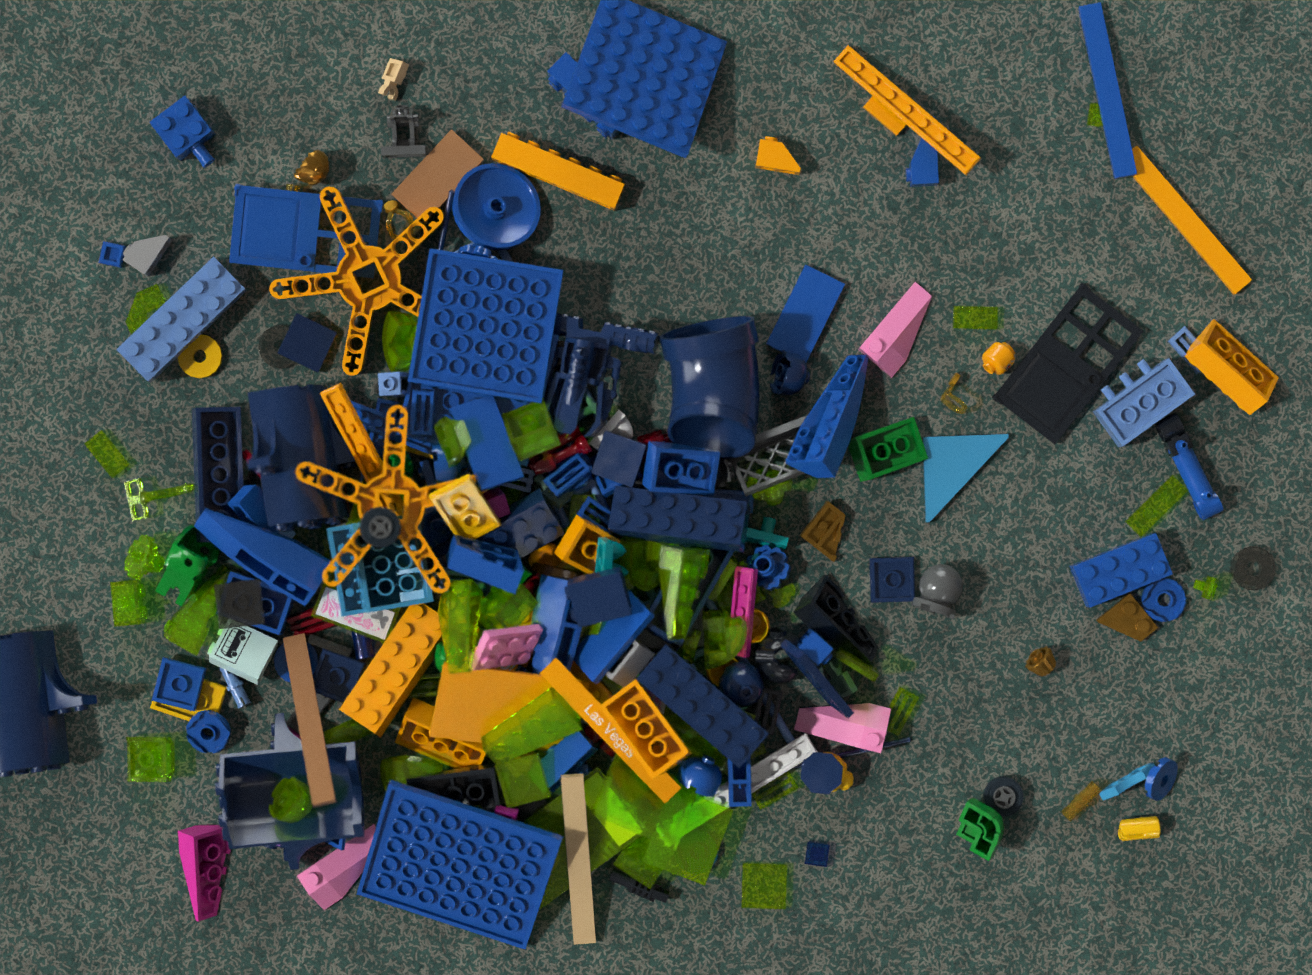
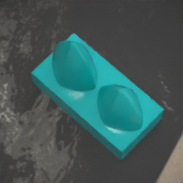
(606, 553)

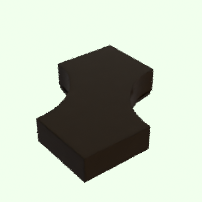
(555, 571)

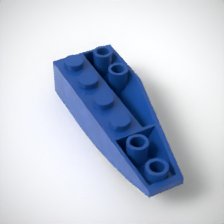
(830, 423)
(266, 554)
(559, 631)

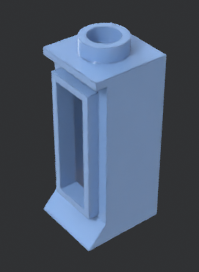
(391, 384)

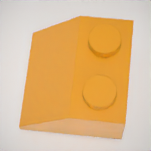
(580, 544)

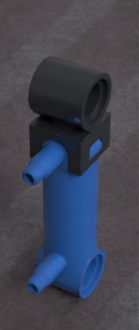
(1180, 449)

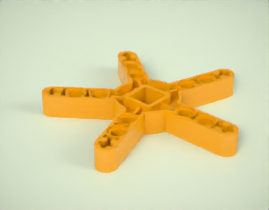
(357, 257)
(367, 497)

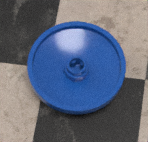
(496, 206)

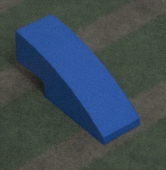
(739, 784)

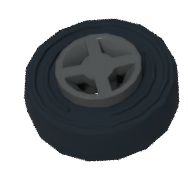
(379, 520)
(1007, 803)

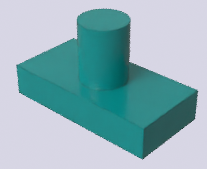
(765, 535)

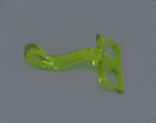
(145, 497)

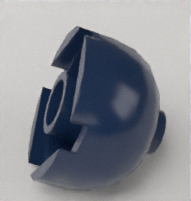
(790, 373)
(741, 684)

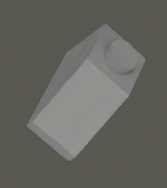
(146, 253)

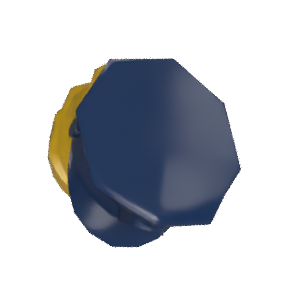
(825, 773)

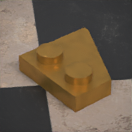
(825, 530)

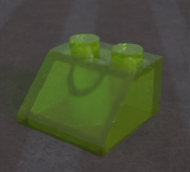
(530, 430)

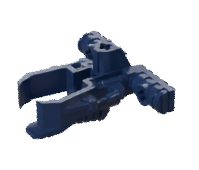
(585, 362)

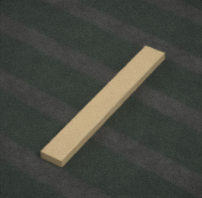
(578, 858)

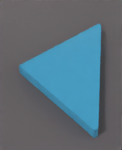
(952, 464)

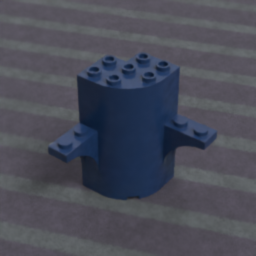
(292, 429)
(34, 704)
(251, 777)

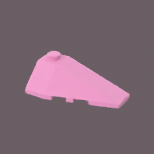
(894, 336)
(862, 729)
(337, 872)

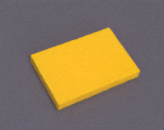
(465, 508)
(210, 699)

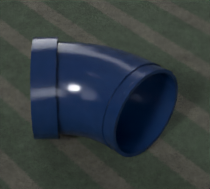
(714, 384)

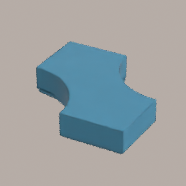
(1117, 787)

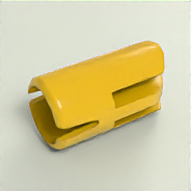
(1139, 828)

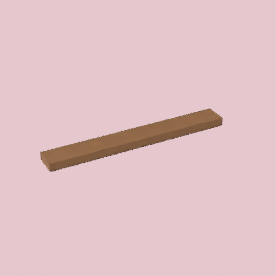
(309, 720)

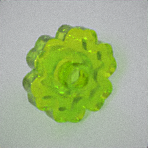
(773, 494)
(143, 558)

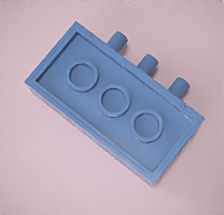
(1142, 401)

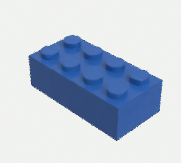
(559, 79)
(1121, 570)

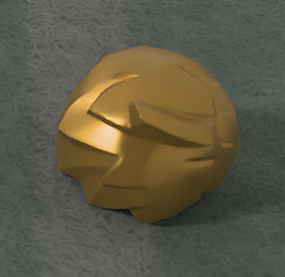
(313, 168)

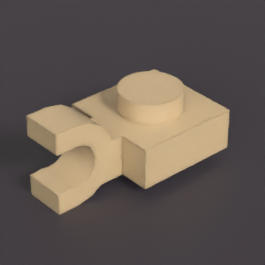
(393, 75)

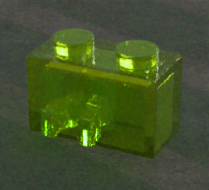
(128, 602)

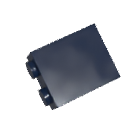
(598, 597)

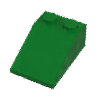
(887, 449)

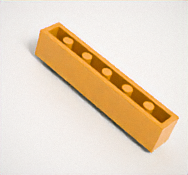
(558, 171)

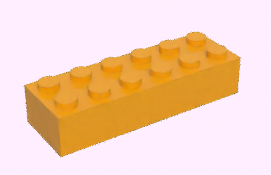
(395, 669)

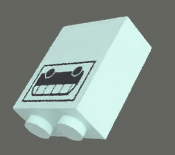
(243, 652)

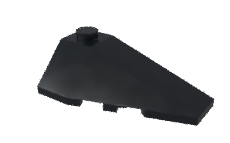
(829, 616)
(466, 785)

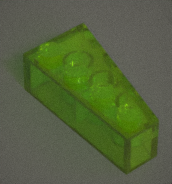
(531, 727)

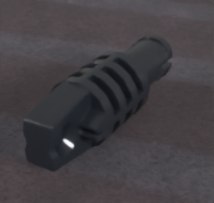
(639, 889)

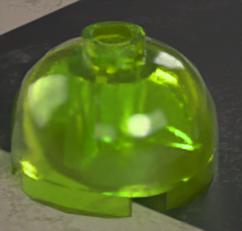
(291, 800)

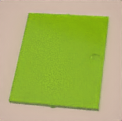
(698, 843)

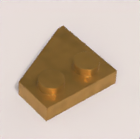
(1128, 619)

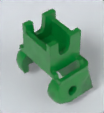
(182, 573)

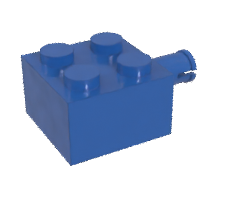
(184, 131)

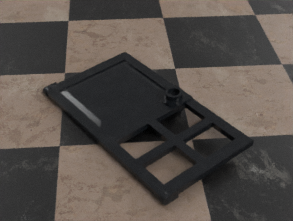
(1053, 381)

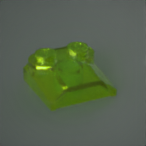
(150, 759)

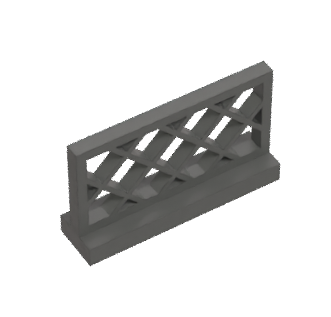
(768, 442)

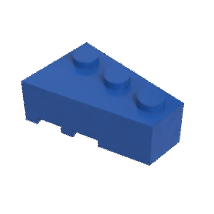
(485, 562)

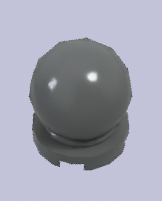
(939, 589)

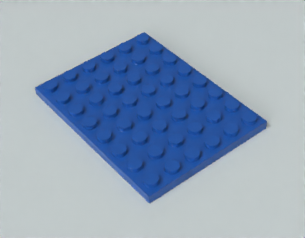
(458, 864)

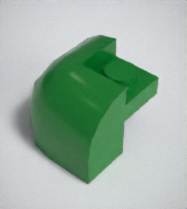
(981, 827)

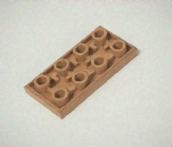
(437, 175)

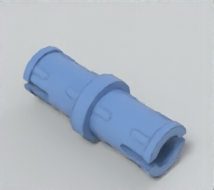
(236, 688)

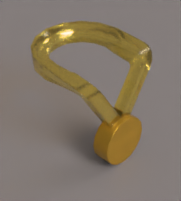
(392, 207)
(952, 382)

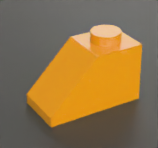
(775, 157)

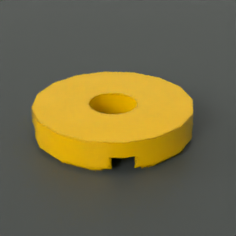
(209, 365)

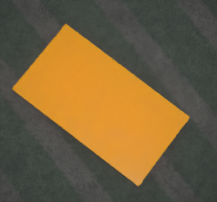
(480, 700)

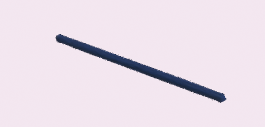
(446, 220)
(860, 750)

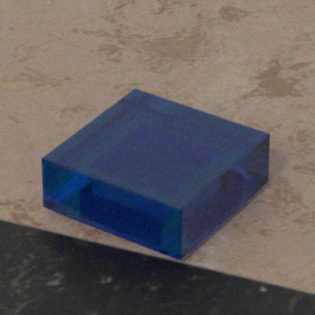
(816, 854)

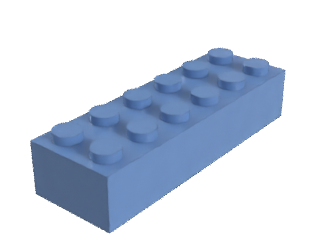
(181, 320)

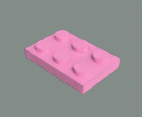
(506, 646)

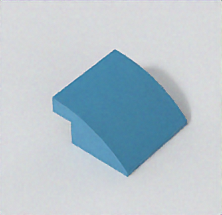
(381, 578)

